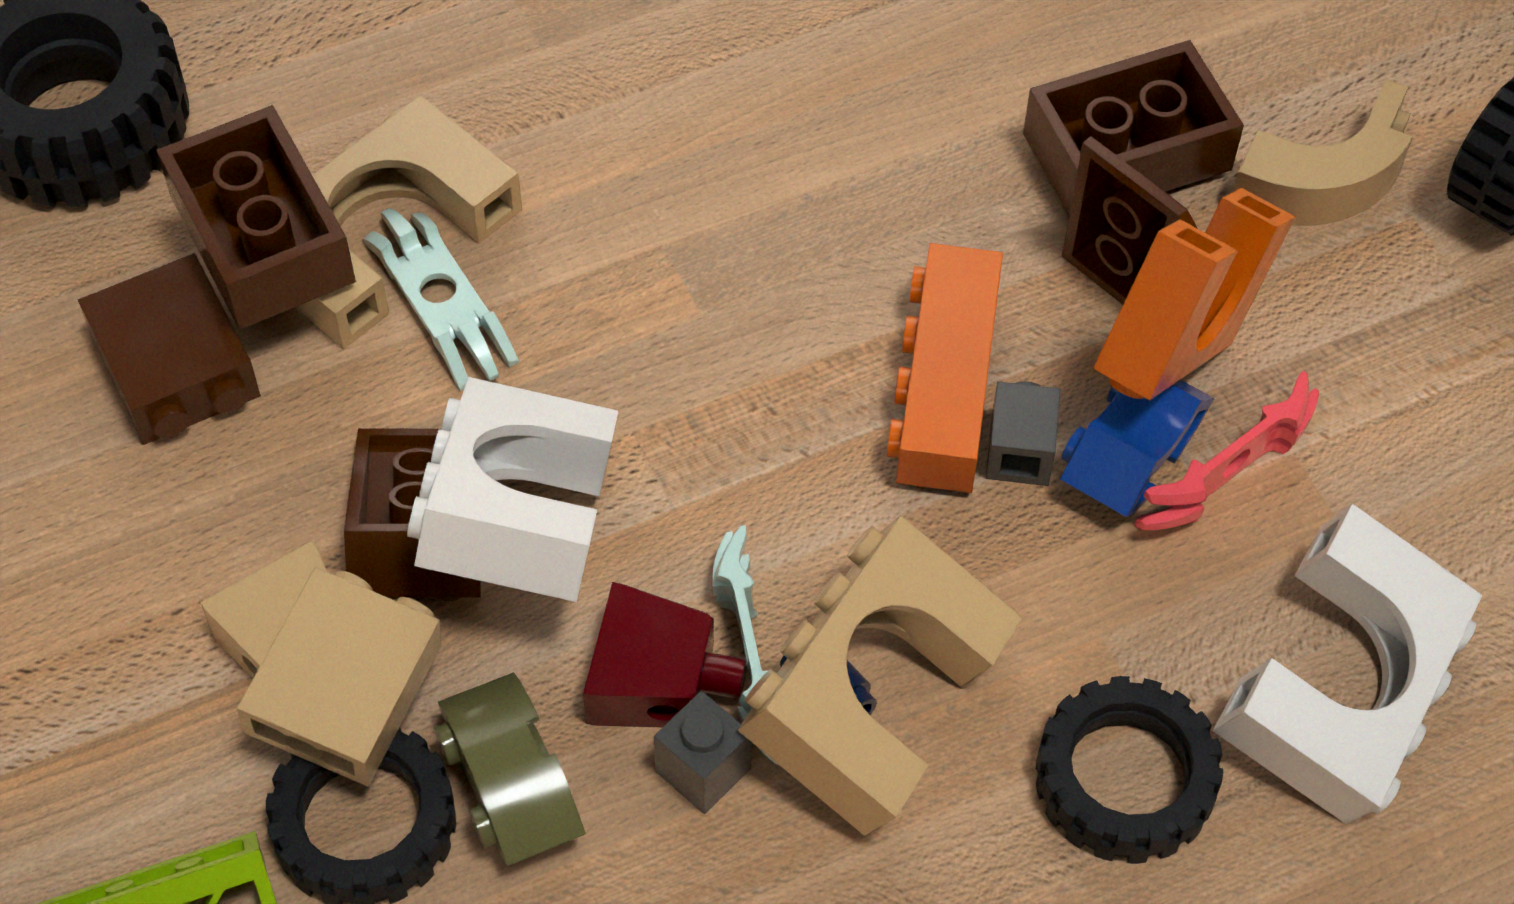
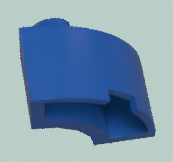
(1132, 442)

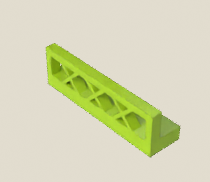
(184, 877)

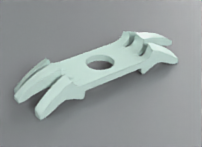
(445, 320)
(734, 592)

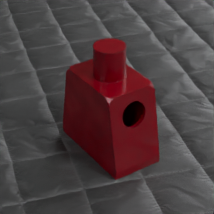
(654, 661)

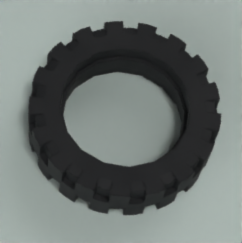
(1148, 709)
(383, 875)

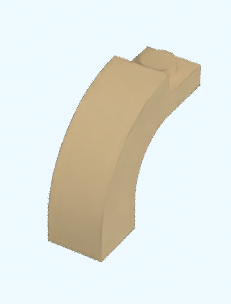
(1335, 179)

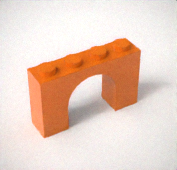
(1192, 295)

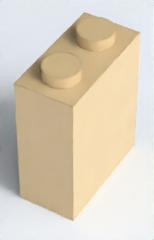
(341, 674)

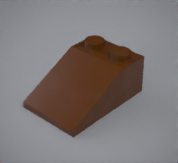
(1114, 219)
(379, 507)

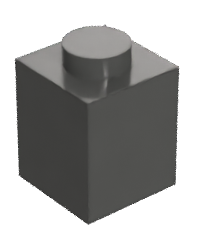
(1023, 433)
(702, 752)

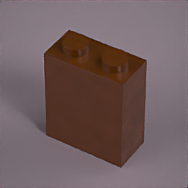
(170, 348)

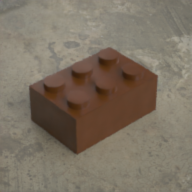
(1149, 110)
(257, 216)

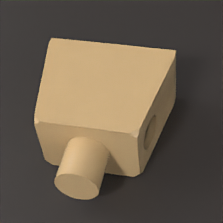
(253, 609)

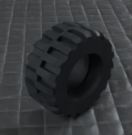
(103, 141)

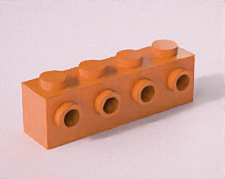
(948, 370)

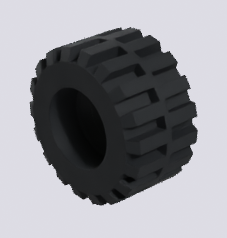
(1485, 164)

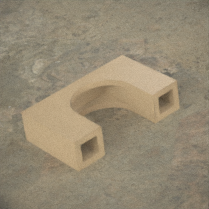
(416, 157)
(808, 709)

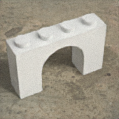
(497, 533)
(1417, 623)

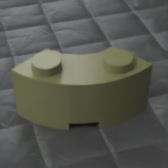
(513, 777)

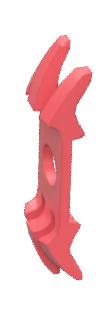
(1277, 431)

